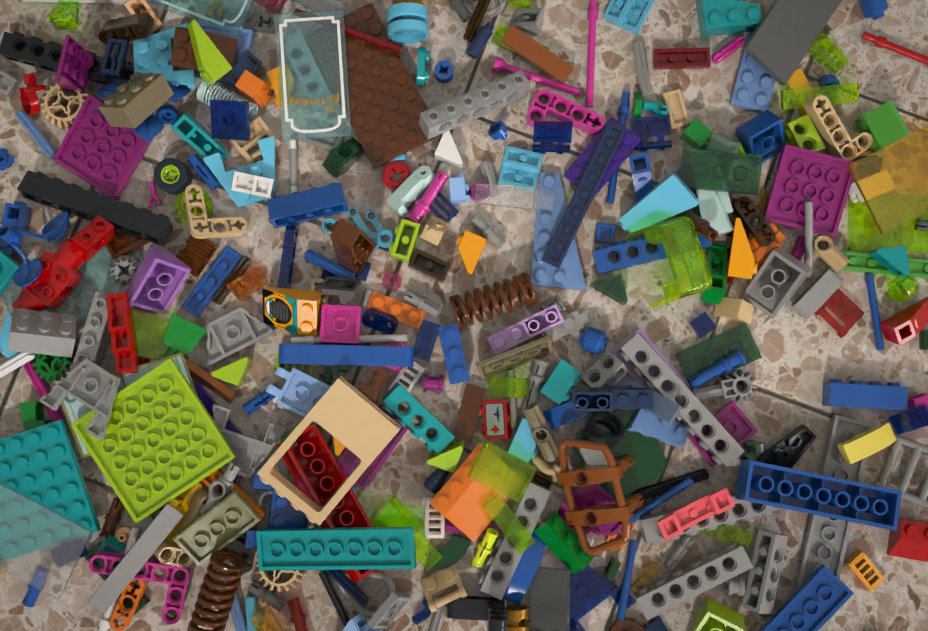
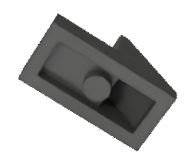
(341, 287)

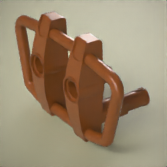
(597, 474)

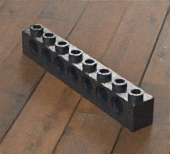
(12, 47)

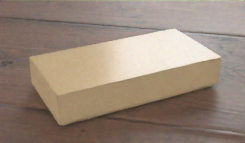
(677, 108)

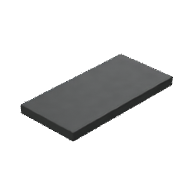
(788, 35)

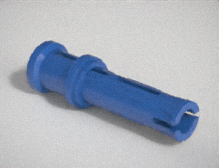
(724, 365)

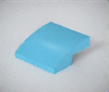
(628, 13)
(520, 168)

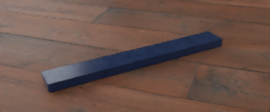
(584, 195)

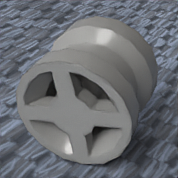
(735, 586)

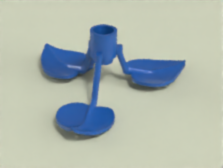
(152, 125)
(11, 238)

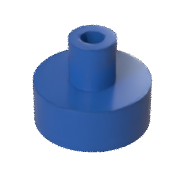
(828, 80)
(168, 114)
(498, 131)

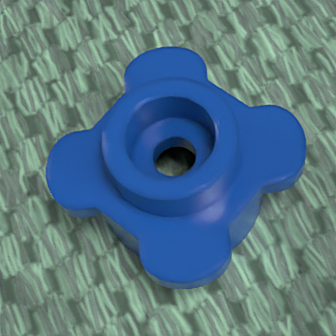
(8, 159)

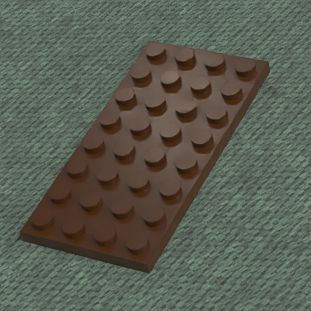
(381, 93)

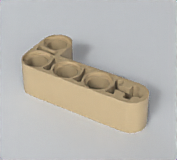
(820, 107)
(174, 551)

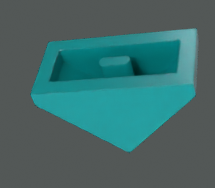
(893, 259)

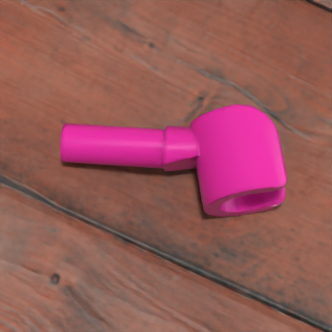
(153, 195)

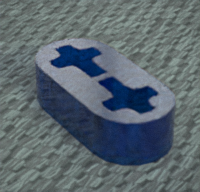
(380, 321)

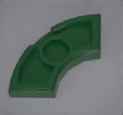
(452, 552)

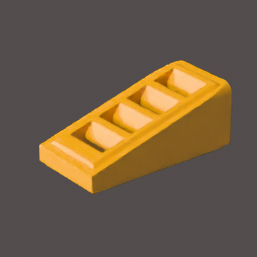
(853, 559)

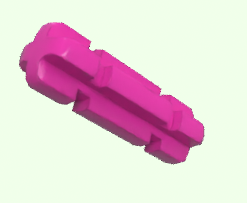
(728, 49)

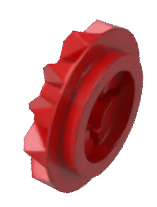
(399, 167)

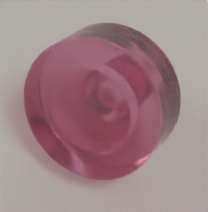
(392, 286)

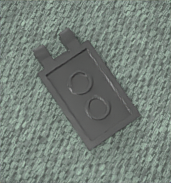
(550, 600)

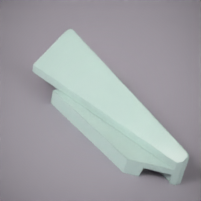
(714, 208)

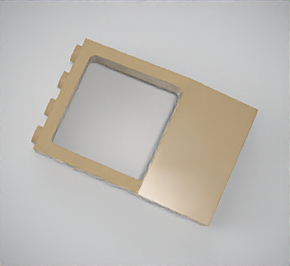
(355, 424)

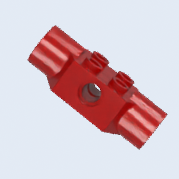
(56, 281)

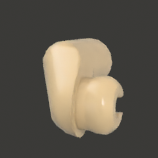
(544, 467)

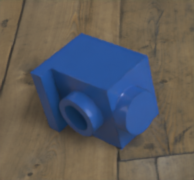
(16, 215)

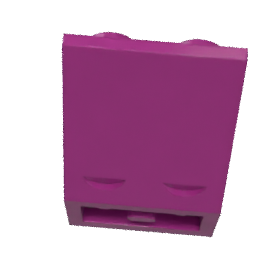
(73, 66)

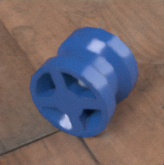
(445, 75)

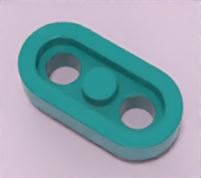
(423, 58)

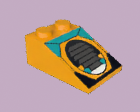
(292, 310)

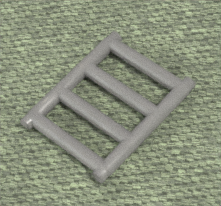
(917, 449)

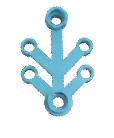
(361, 225)

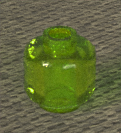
(903, 288)

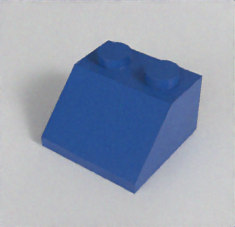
(762, 135)

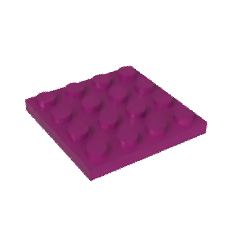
(100, 152)
(805, 177)

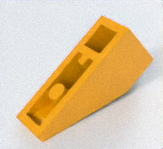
(741, 256)

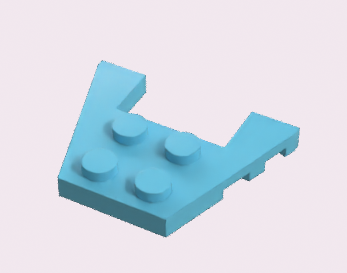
(155, 54)
(263, 168)

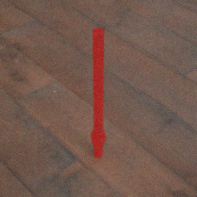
(882, 42)

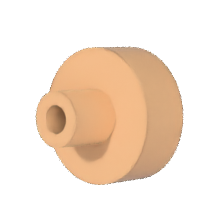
(123, 534)

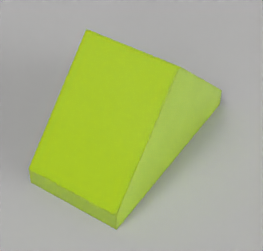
(235, 372)
(448, 458)

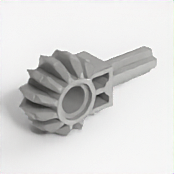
(727, 387)

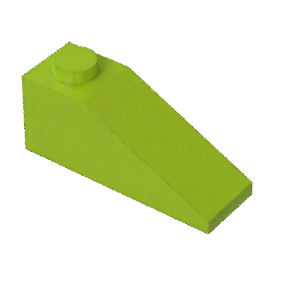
(208, 58)

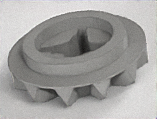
(115, 269)

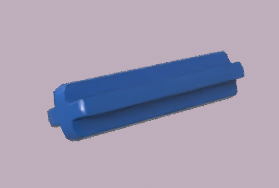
(328, 264)

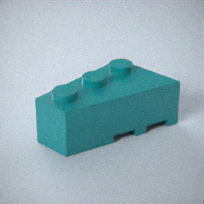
(727, 17)

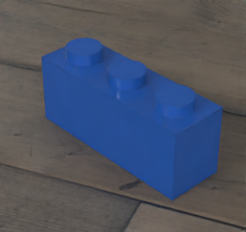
(453, 353)

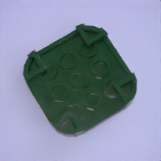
(646, 451)

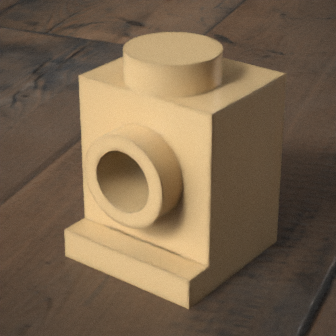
(435, 230)

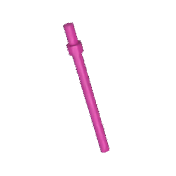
(592, 16)

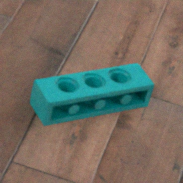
(399, 394)

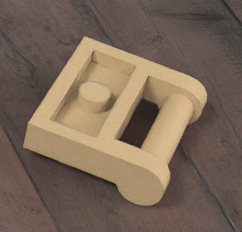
(258, 131)
(441, 582)

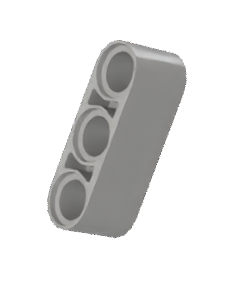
(817, 293)

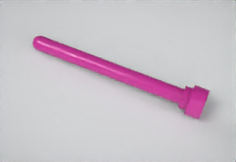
(501, 66)

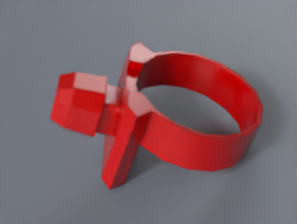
(28, 94)

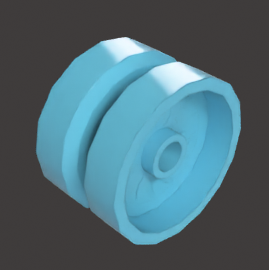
(407, 23)

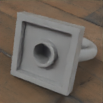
(388, 607)

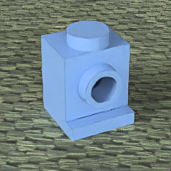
(459, 189)

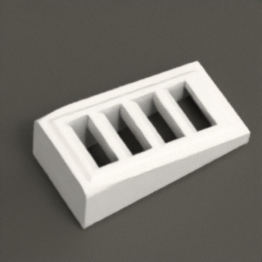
(401, 376)
(433, 534)

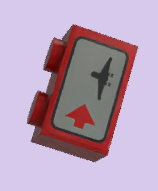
(496, 419)

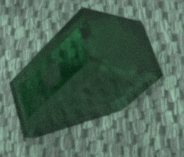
(343, 157)

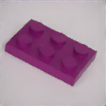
(734, 423)

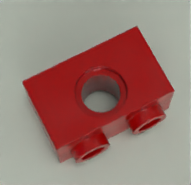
(92, 238)

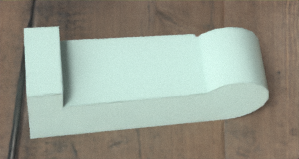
(410, 190)

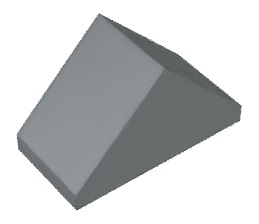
(528, 20)

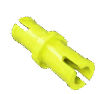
(481, 555)

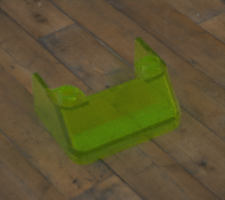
(684, 257)

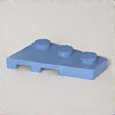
(655, 427)

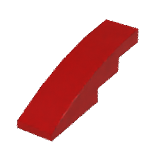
(122, 333)

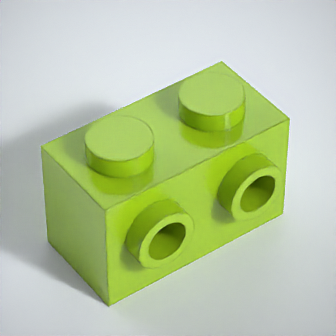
(405, 241)

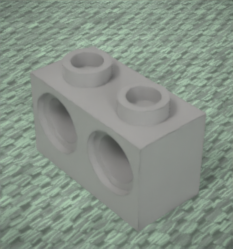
(607, 376)

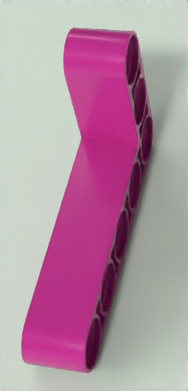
(150, 574)

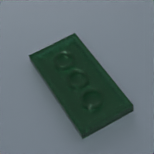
(721, 171)
(711, 350)

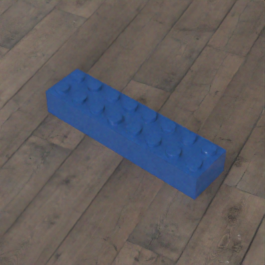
(818, 494)

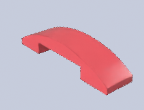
(694, 512)

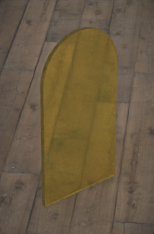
(895, 180)

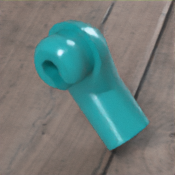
(656, 107)

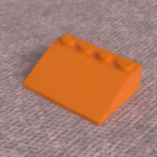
(463, 499)

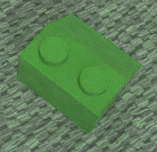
(883, 125)

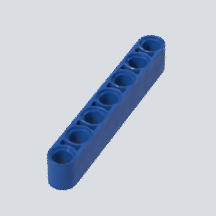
(346, 355)

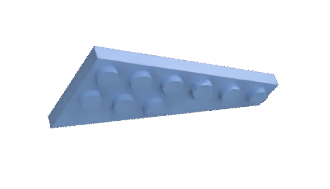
(546, 223)

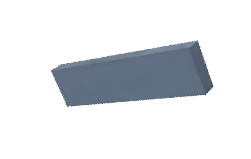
(662, 406)

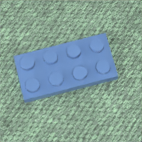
(752, 85)

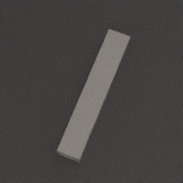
(136, 558)

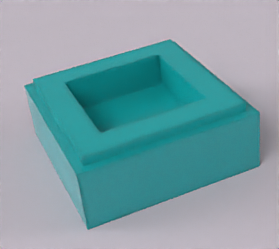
(111, 544)

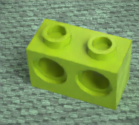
(808, 134)

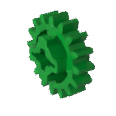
(55, 364)

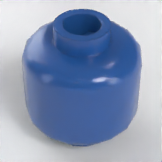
(873, 8)
(593, 340)

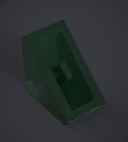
(612, 288)

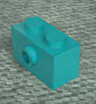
(560, 382)

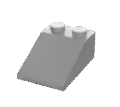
(776, 282)

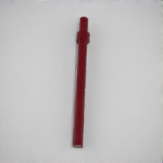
(382, 42)

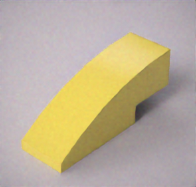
(866, 443)

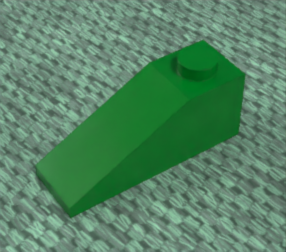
(717, 264)

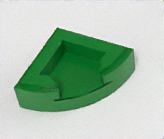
(638, 101)

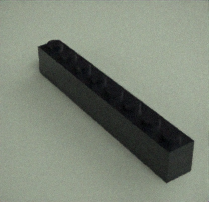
(89, 204)

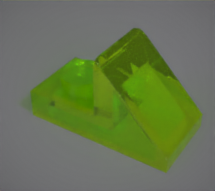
(65, 15)

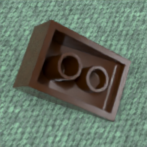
(183, 54)

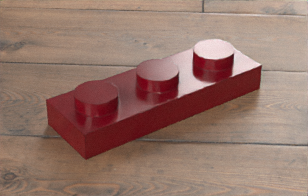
(681, 58)

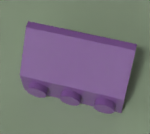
(157, 280)

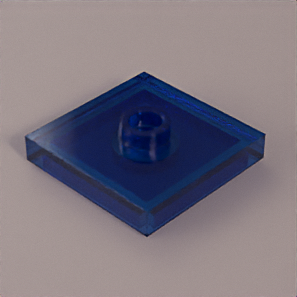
(230, 119)

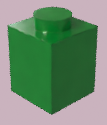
(696, 134)

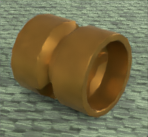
(518, 618)

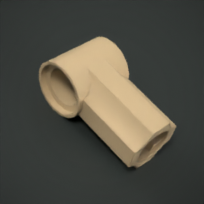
(831, 256)

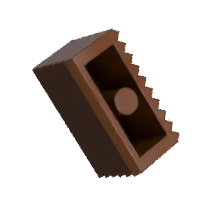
(197, 254)

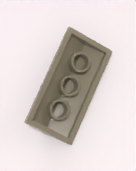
(514, 357)

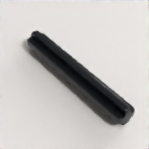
(664, 486)

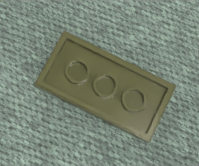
(217, 527)

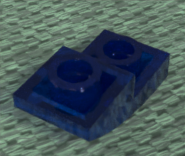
(910, 419)

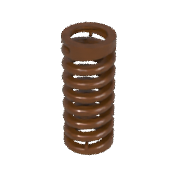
(525, 286)
(227, 597)

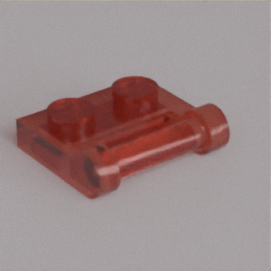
(843, 309)

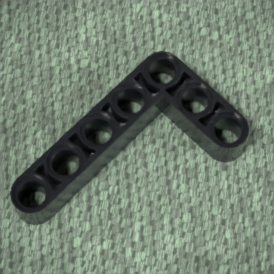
(480, 608)

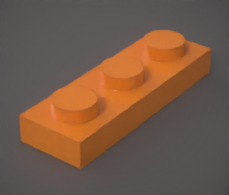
(403, 312)

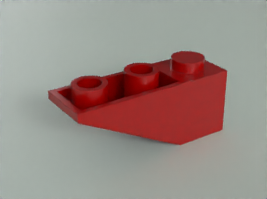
(906, 323)

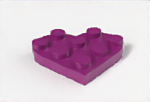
(589, 496)

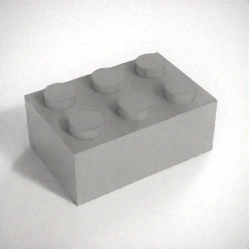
(42, 332)

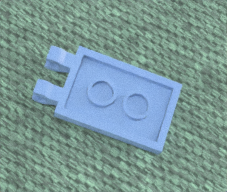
(299, 391)

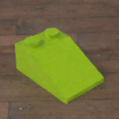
(717, 617)

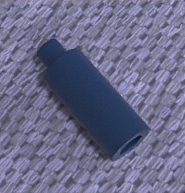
(479, 41)

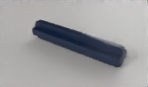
(350, 587)

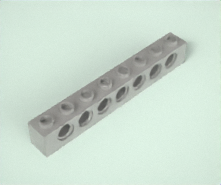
(731, 449)
(746, 512)

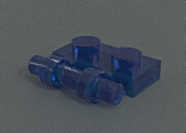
(651, 127)
(552, 132)

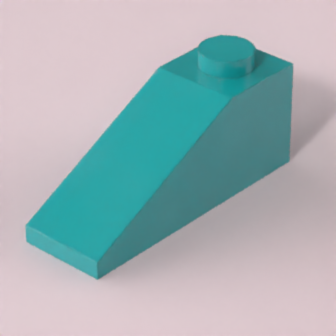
(197, 135)

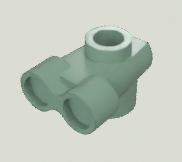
(753, 450)

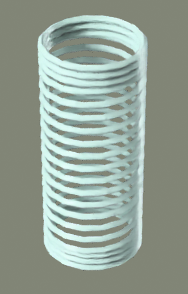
(203, 97)

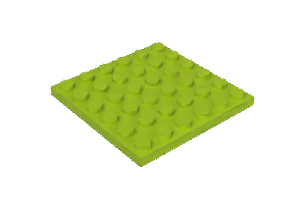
(156, 441)

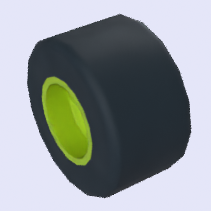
(166, 173)

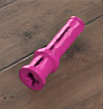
(422, 206)

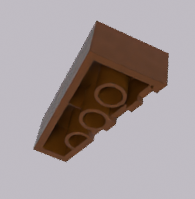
(351, 246)

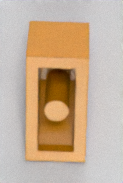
(470, 250)

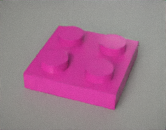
(340, 324)

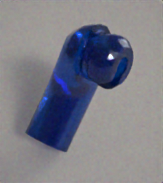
(423, 614)

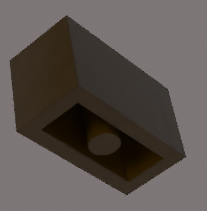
(429, 266)

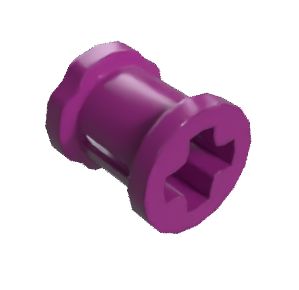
(432, 383)

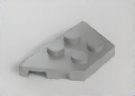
(234, 333)

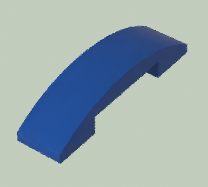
(525, 571)

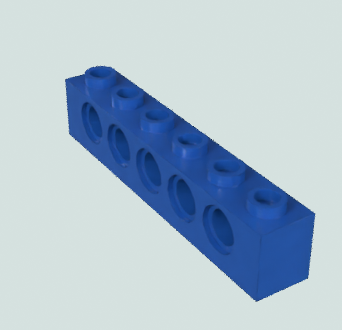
(604, 265)

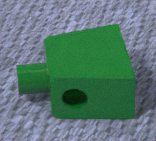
(181, 335)

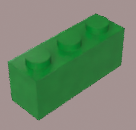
(563, 542)

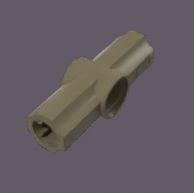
(538, 422)

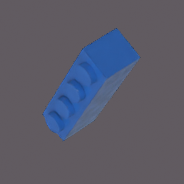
(307, 205)
(865, 396)

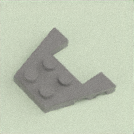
(93, 388)
(249, 450)

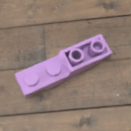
(525, 329)

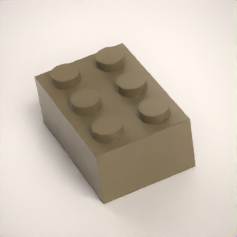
(135, 100)

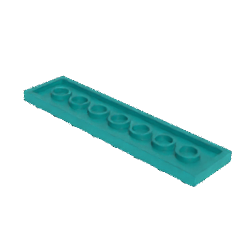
(336, 548)

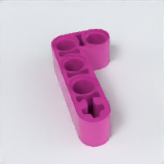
(565, 116)

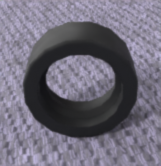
(610, 421)

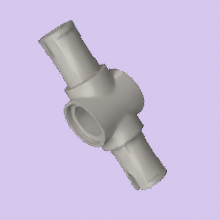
(226, 481)

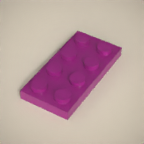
(349, 460)

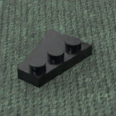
(789, 448)

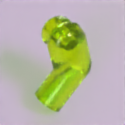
(521, 3)

